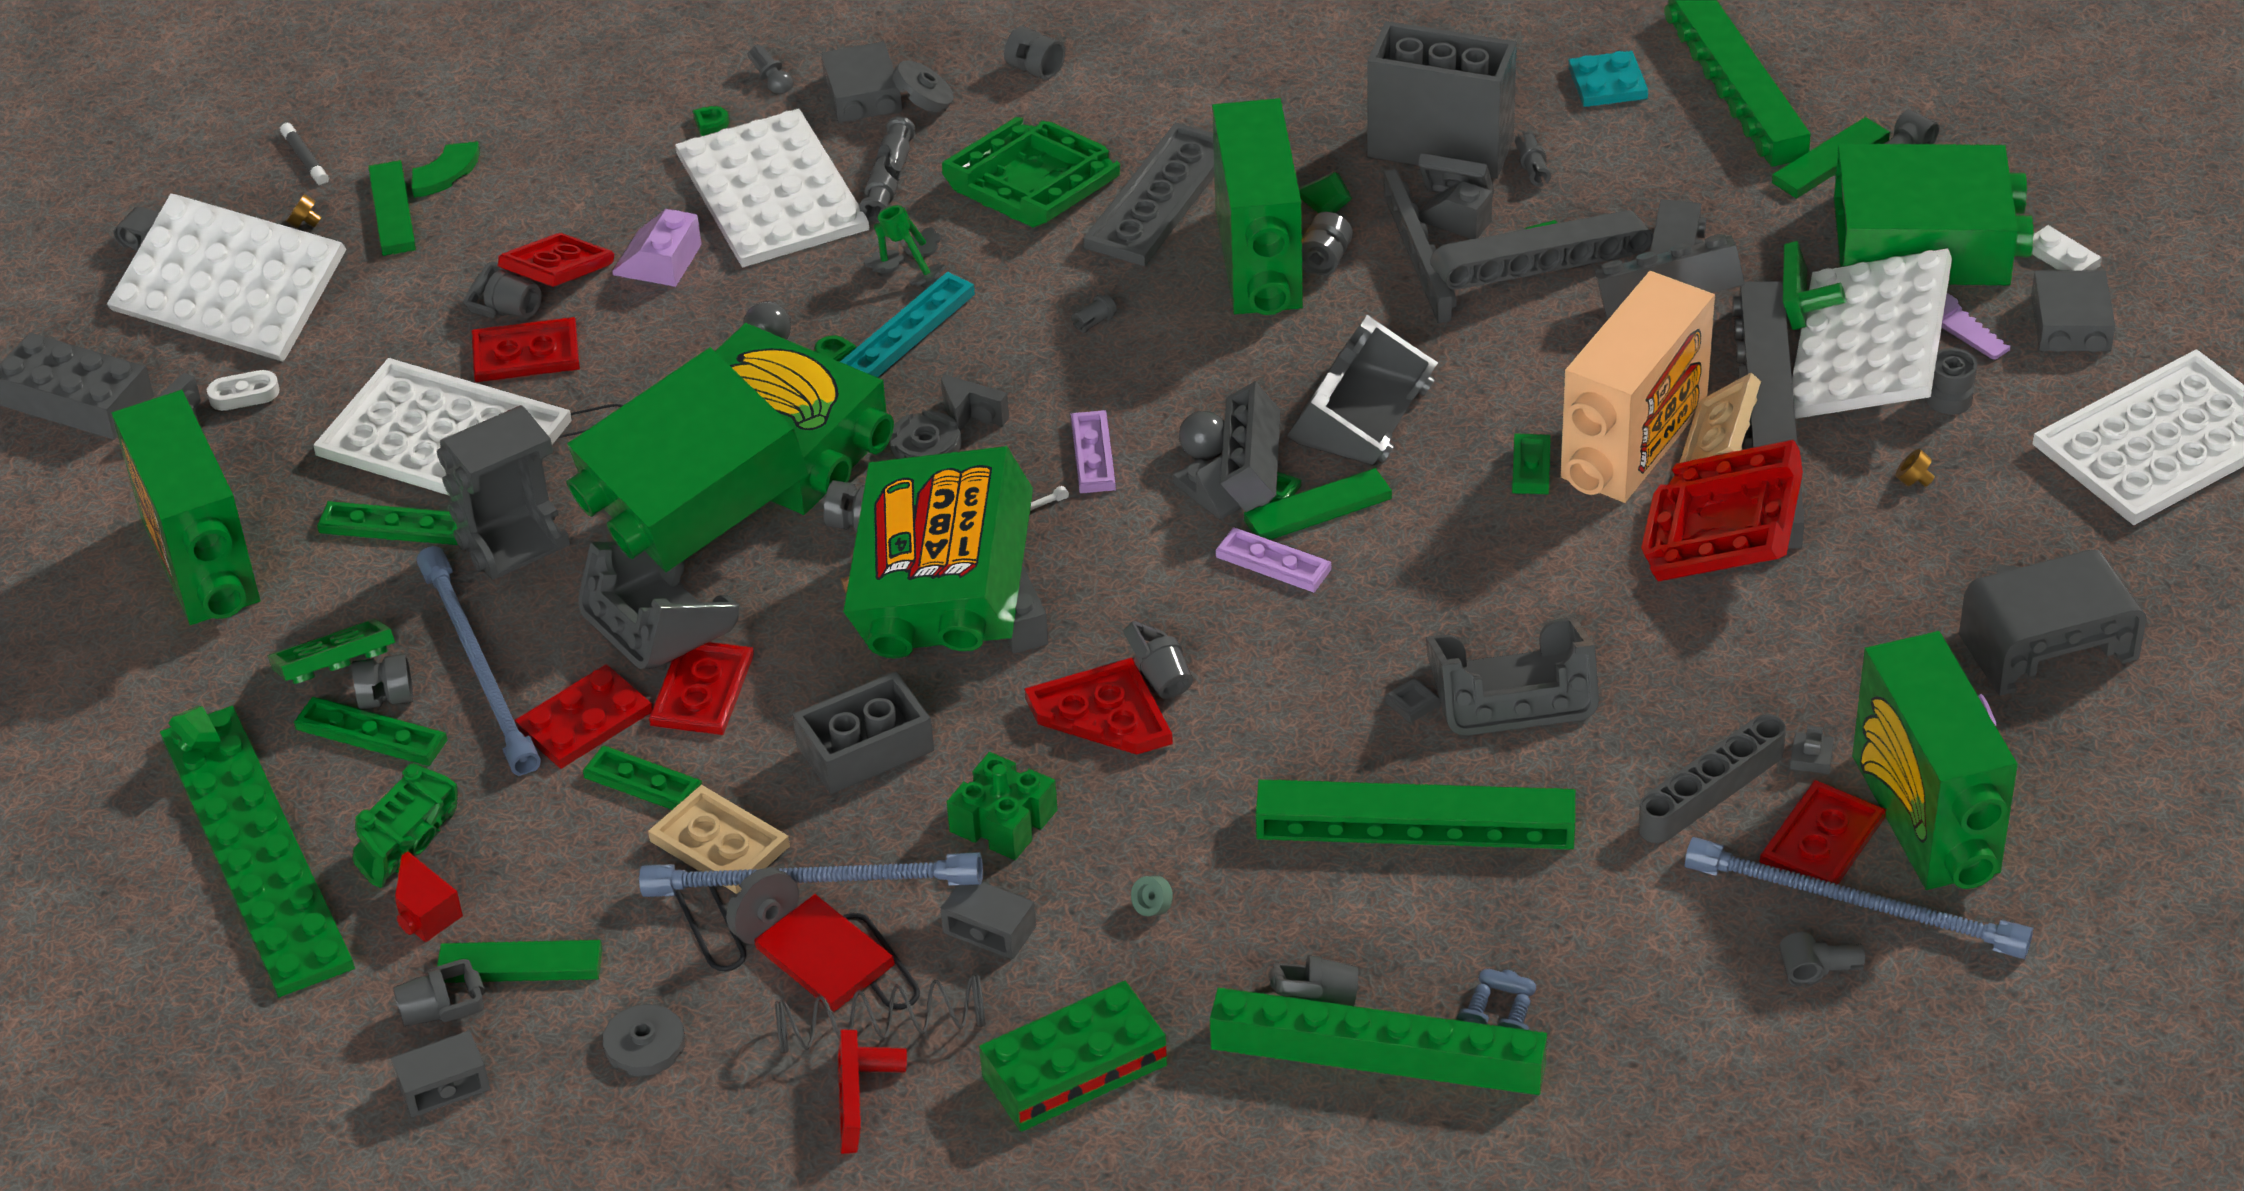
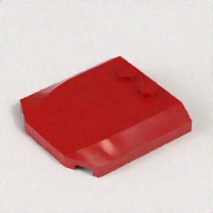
(1724, 511)

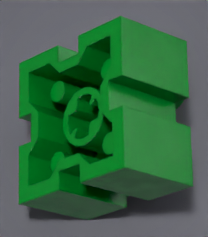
(1002, 805)

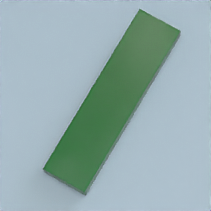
(1821, 161)
(392, 208)
(1318, 505)
(387, 523)
(370, 731)
(526, 960)

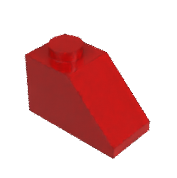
(424, 900)

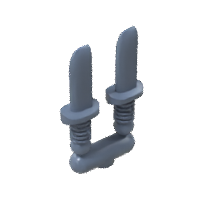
(1504, 981)

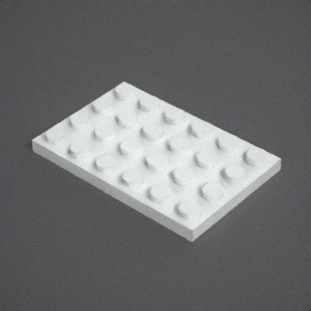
(771, 187)
(227, 277)
(1876, 343)
(406, 412)
(2154, 437)

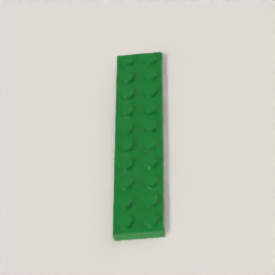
(260, 858)

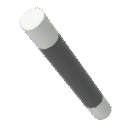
(304, 153)

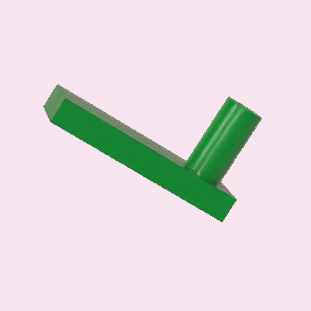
(1795, 294)

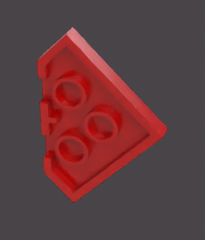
(1102, 706)

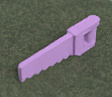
(1971, 332)

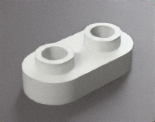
(243, 390)

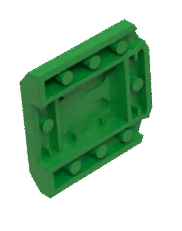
(1030, 170)

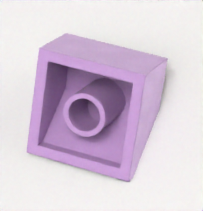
(661, 249)

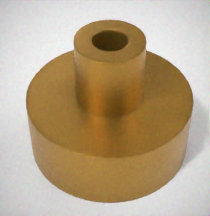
(303, 212)
(1915, 469)

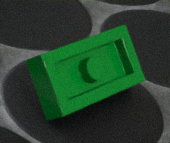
(1531, 464)

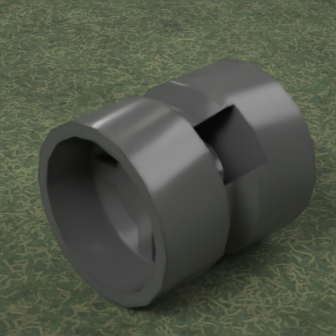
(1034, 52)
(1325, 243)
(1953, 381)
(843, 505)
(396, 682)

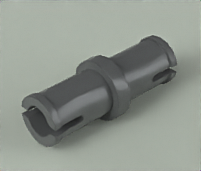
(1532, 158)

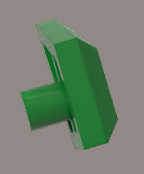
(1326, 193)
(195, 729)

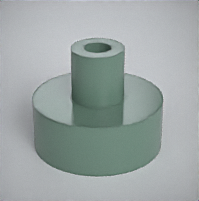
(1151, 895)

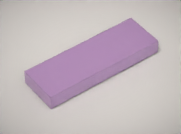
(1093, 451)
(1273, 559)

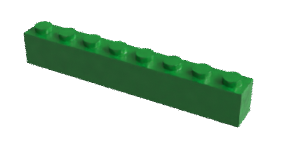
(1740, 79)
(1415, 814)
(1378, 1041)

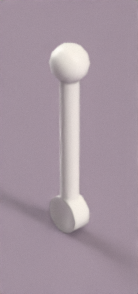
(1059, 494)

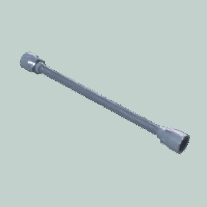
(519, 749)
(956, 869)
(2006, 937)

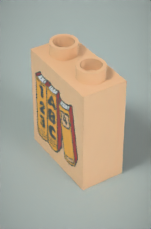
(1636, 386)

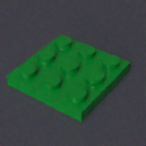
(331, 650)

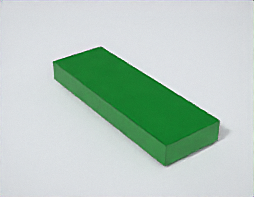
(640, 777)

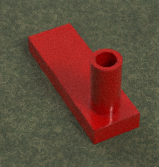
(851, 1062)

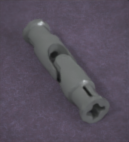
(887, 167)

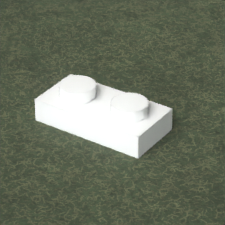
(2063, 252)

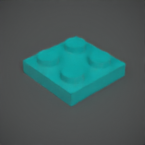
(1608, 78)

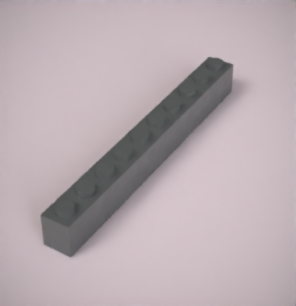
(1767, 356)

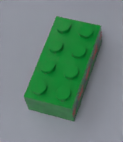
(1073, 1055)

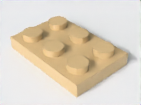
(1722, 420)
(717, 835)

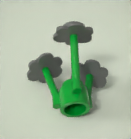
(897, 226)

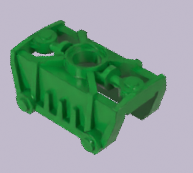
(402, 822)

